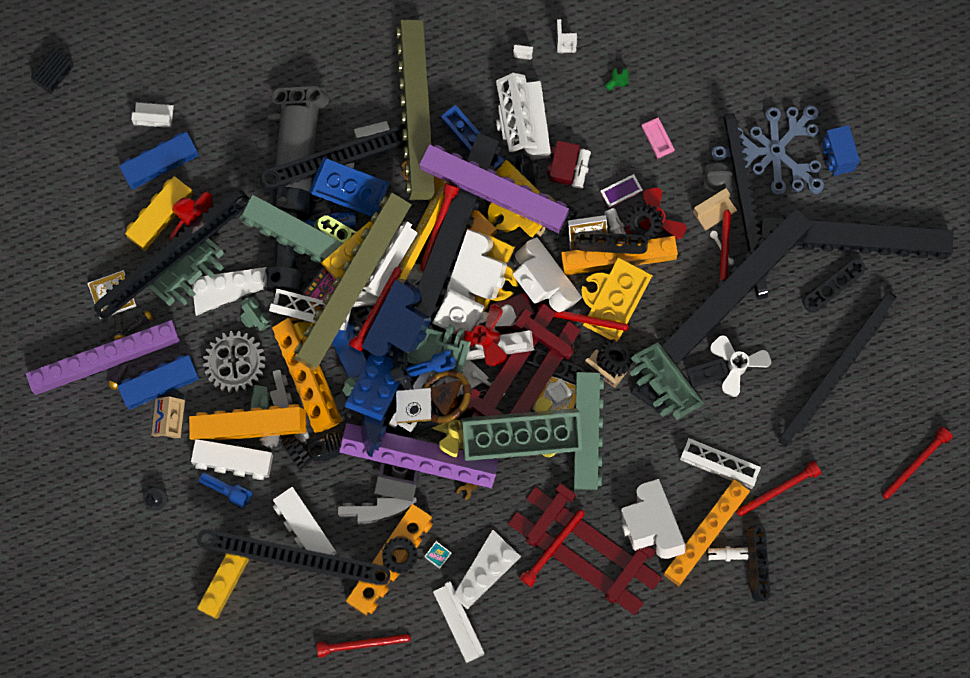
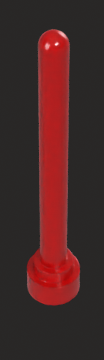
(449, 192)
(725, 245)
(589, 320)
(358, 340)
(941, 436)
(811, 470)
(529, 576)
(324, 648)

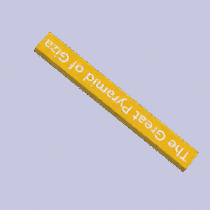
(423, 231)

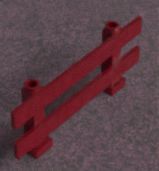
(559, 348)
(632, 565)

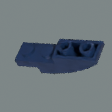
(371, 431)

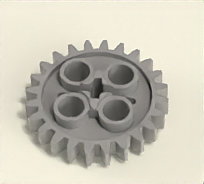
(251, 359)

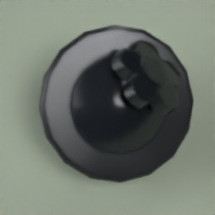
(155, 498)

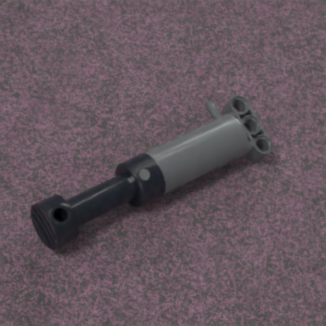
(295, 141)

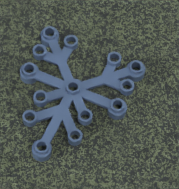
(795, 129)

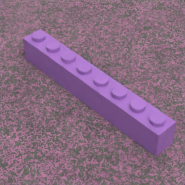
(494, 188)
(103, 357)
(421, 457)

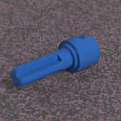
(439, 363)
(237, 495)

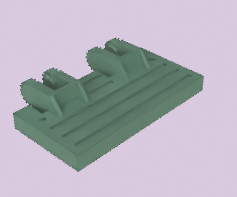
(187, 269)
(432, 345)
(666, 380)

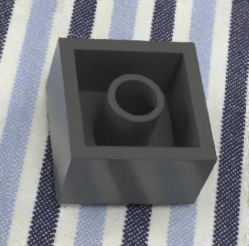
(396, 482)

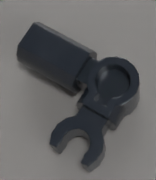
(399, 371)

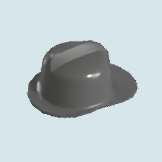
(719, 176)

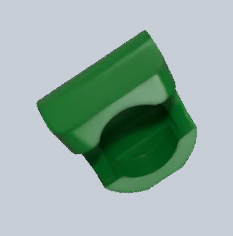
(618, 79)

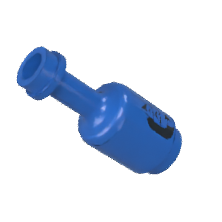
(345, 218)

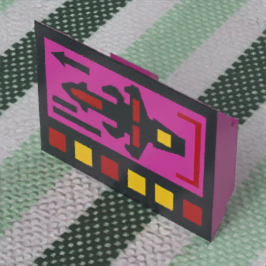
(320, 285)

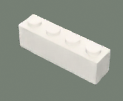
(231, 458)
(302, 523)

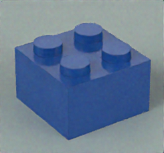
(840, 150)

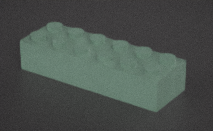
(521, 434)

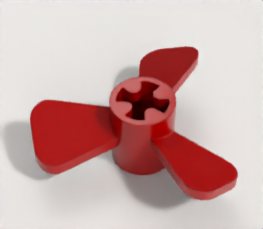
(653, 197)
(189, 210)
(488, 337)

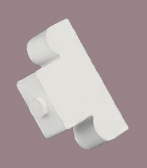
(539, 119)
(475, 270)
(543, 277)
(652, 522)

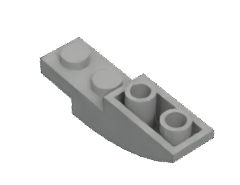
(282, 399)
(386, 509)

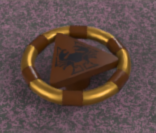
(446, 395)

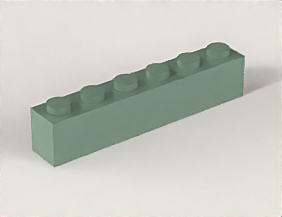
(288, 229)
(588, 403)

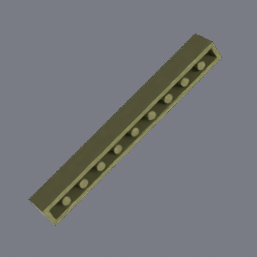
(416, 107)
(349, 286)

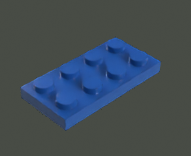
(348, 187)
(373, 388)

